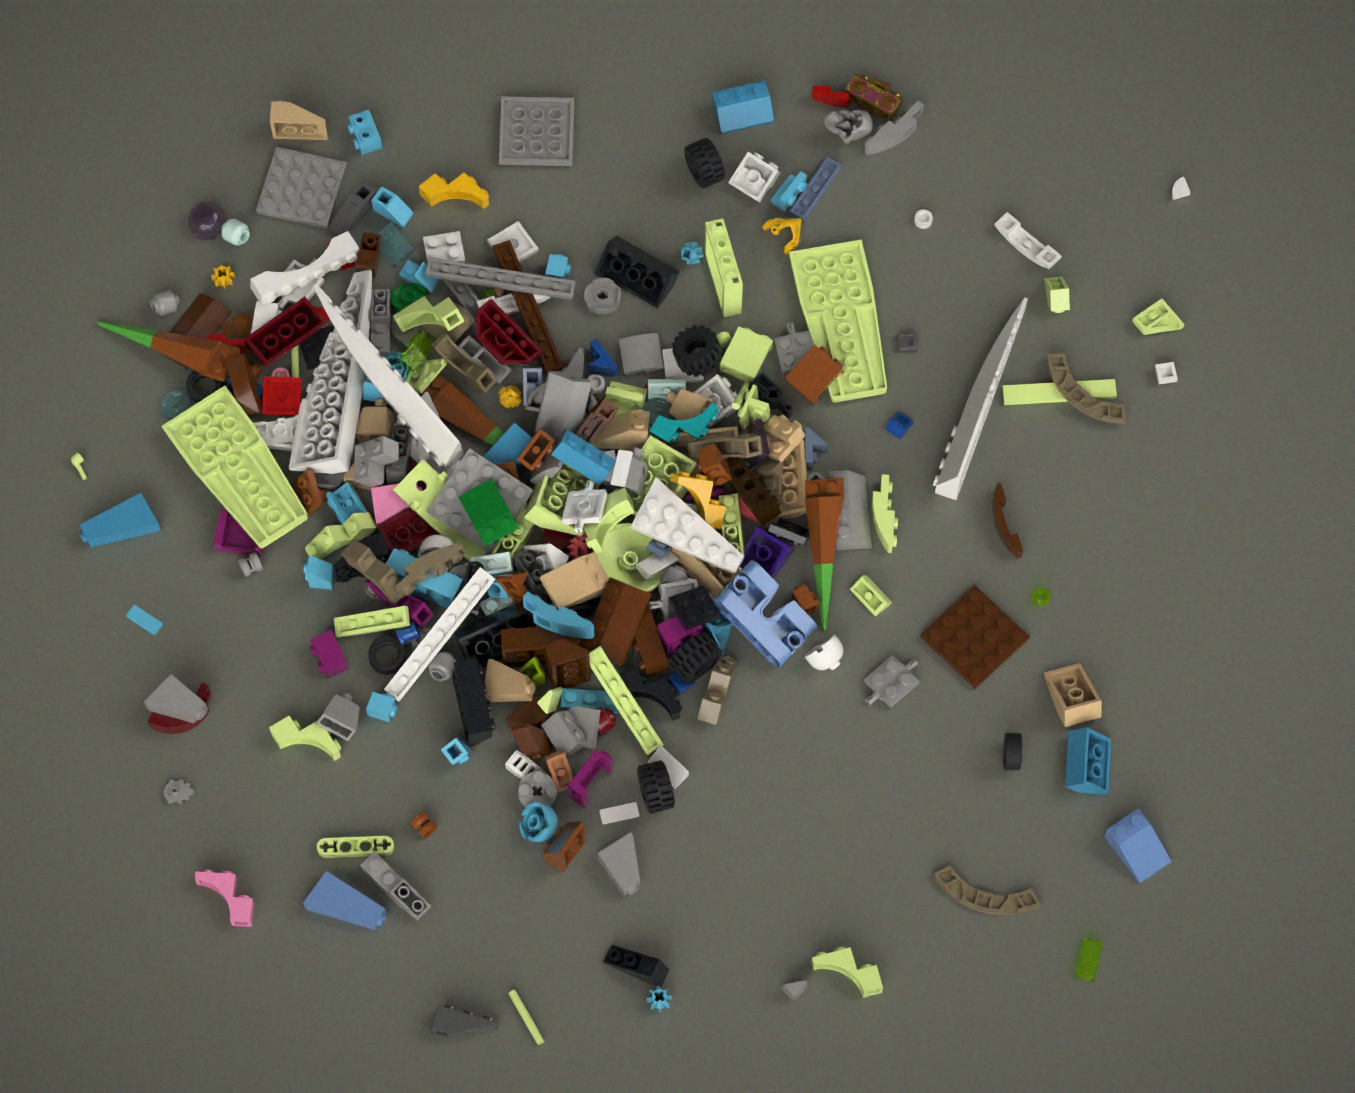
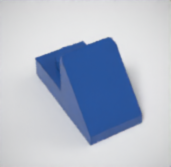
(603, 363)

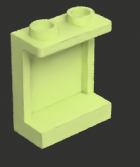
(745, 354)

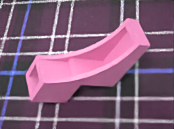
(225, 884)

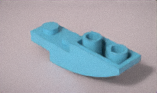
(560, 621)

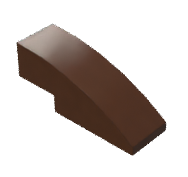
(243, 384)

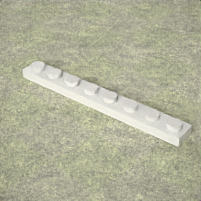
(439, 634)

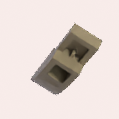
(433, 563)

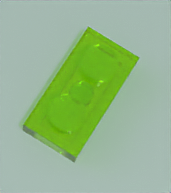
(1088, 959)

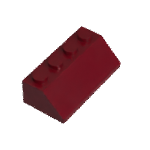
(284, 332)

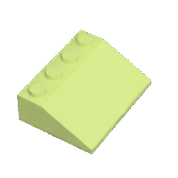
(661, 463)
(550, 498)

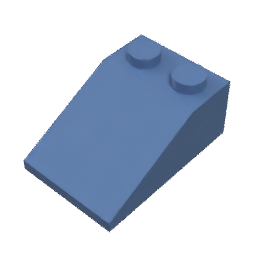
(1137, 845)

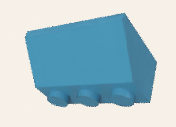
(742, 107)
(583, 456)
(1088, 762)

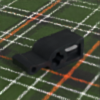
(768, 389)

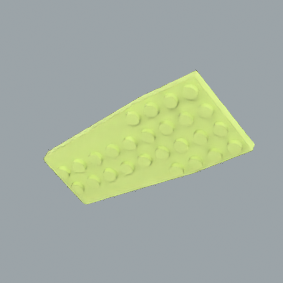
(842, 315)
(236, 466)

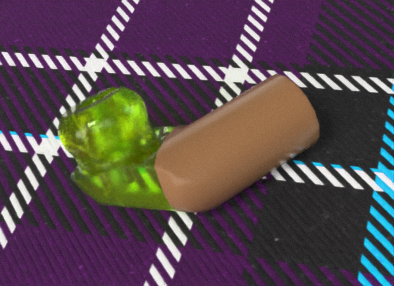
(497, 292)

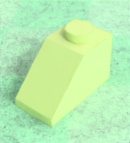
(1057, 294)

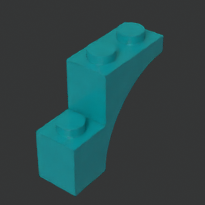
(696, 427)

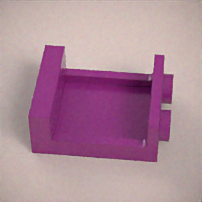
(232, 538)
(577, 787)

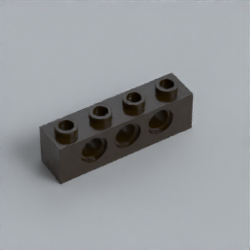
(764, 510)

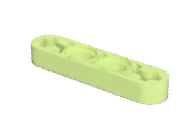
(355, 843)

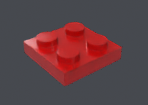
(281, 396)

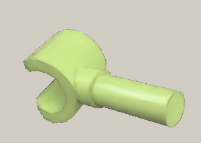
(76, 461)

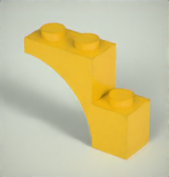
(463, 187)
(701, 489)

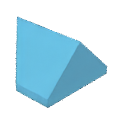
(718, 631)

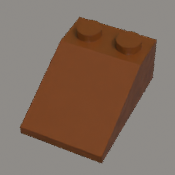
(566, 844)

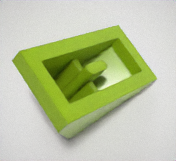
(534, 671)

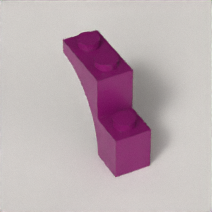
(418, 610)

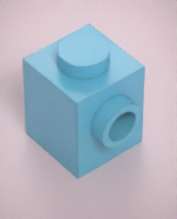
(558, 266)
(382, 706)
(457, 751)

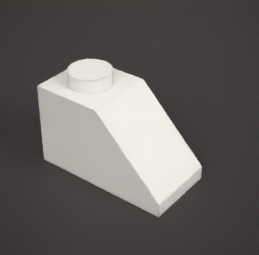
(264, 314)

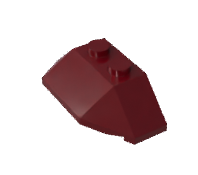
(503, 336)

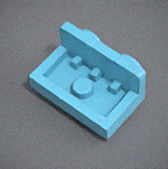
(789, 191)
(345, 502)

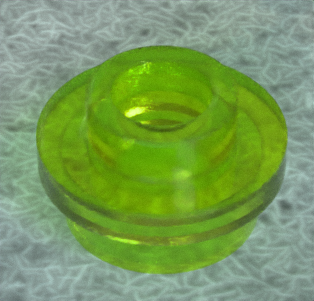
(1041, 591)

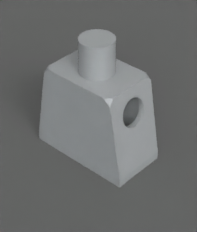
(636, 474)
(340, 716)

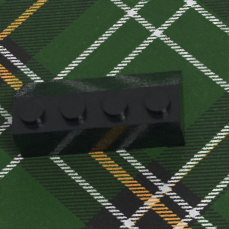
(637, 271)
(483, 637)
(472, 701)

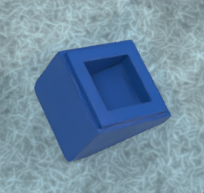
(899, 425)
(678, 683)

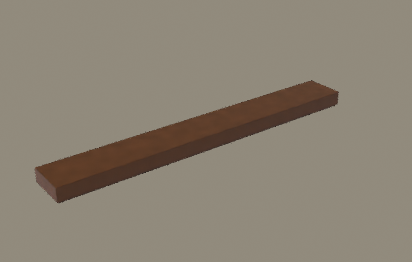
(529, 311)

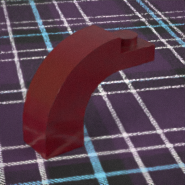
(173, 725)

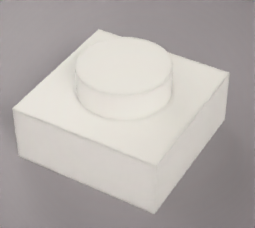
(1165, 373)

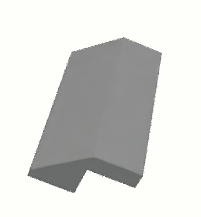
(562, 404)

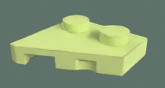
(1157, 319)
(425, 374)

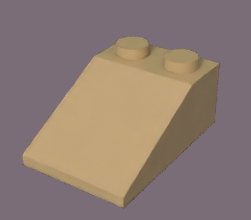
(294, 122)
(624, 431)
(576, 581)
(1073, 695)

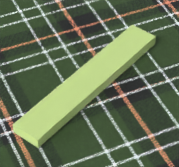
(1049, 393)
(624, 701)

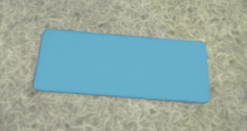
(144, 619)

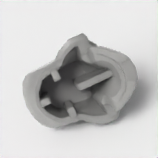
(849, 124)

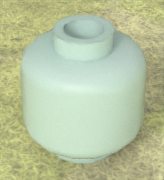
(235, 232)

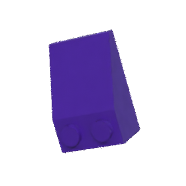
(767, 551)

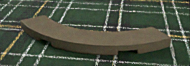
(1078, 396)
(984, 901)

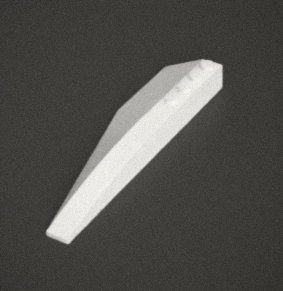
(398, 393)
(333, 400)
(976, 410)

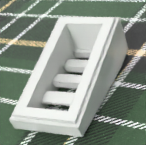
(523, 760)

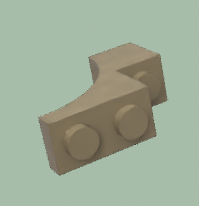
(459, 363)
(738, 446)
(379, 573)
(717, 689)

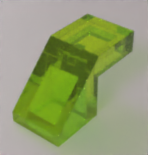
(418, 352)

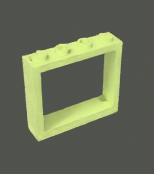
(723, 267)

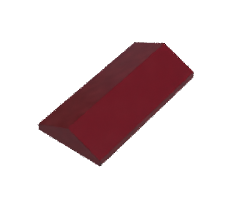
(405, 531)

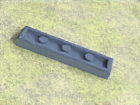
(815, 189)

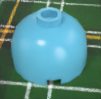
(538, 822)

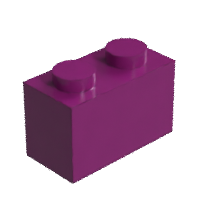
(329, 654)

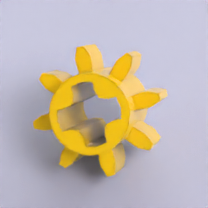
(223, 276)
(510, 396)

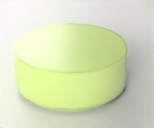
(724, 339)

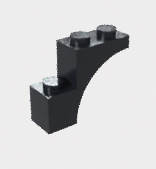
(658, 691)

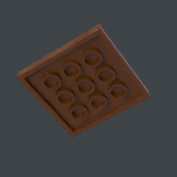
(975, 637)

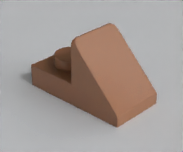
(559, 770)

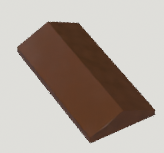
(200, 319)

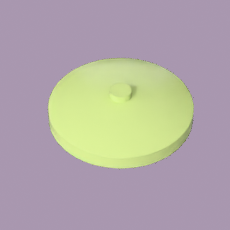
(621, 553)

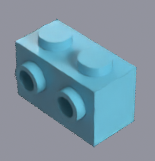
(365, 132)

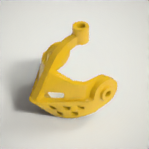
(793, 223)

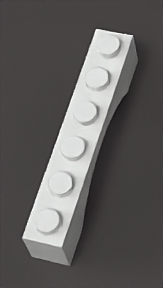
(271, 284)

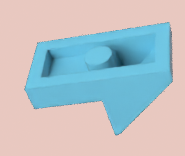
(416, 274)

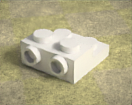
(754, 176)
(445, 246)
(723, 397)

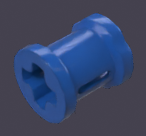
(408, 633)

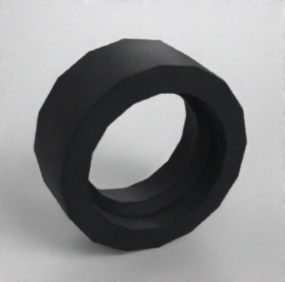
(192, 379)
(385, 641)
(1012, 751)

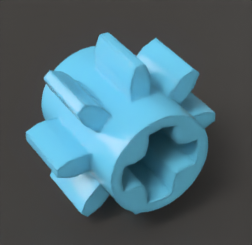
(692, 252)
(658, 993)

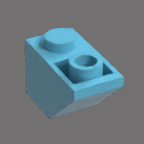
(391, 207)
(319, 573)

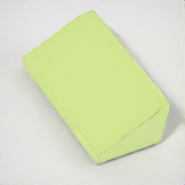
(870, 595)
(550, 700)

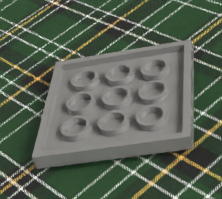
(536, 131)
(301, 187)
(469, 474)

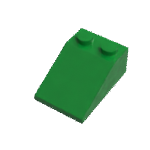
(488, 512)

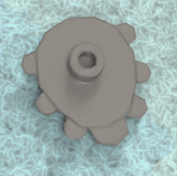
(177, 791)

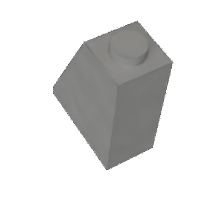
(176, 701)
(621, 864)

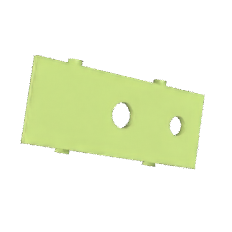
(422, 500)

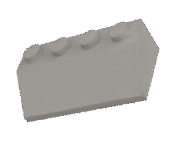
(854, 522)

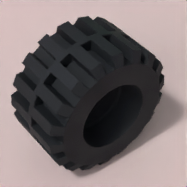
(704, 163)
(692, 339)
(695, 657)
(656, 786)

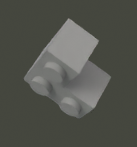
(371, 458)

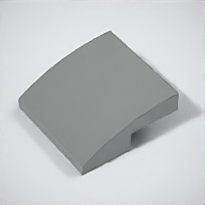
(641, 353)
(549, 468)

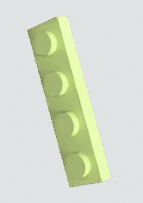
(371, 621)

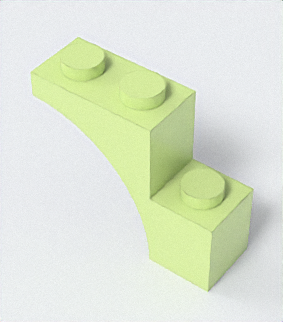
(422, 313)
(617, 507)
(336, 536)
(289, 733)
(842, 960)

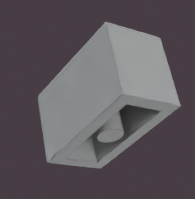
(564, 733)

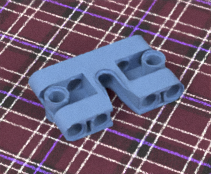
(745, 612)

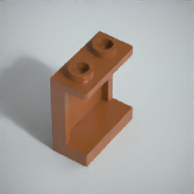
(814, 373)

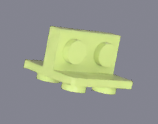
(625, 397)
(753, 409)

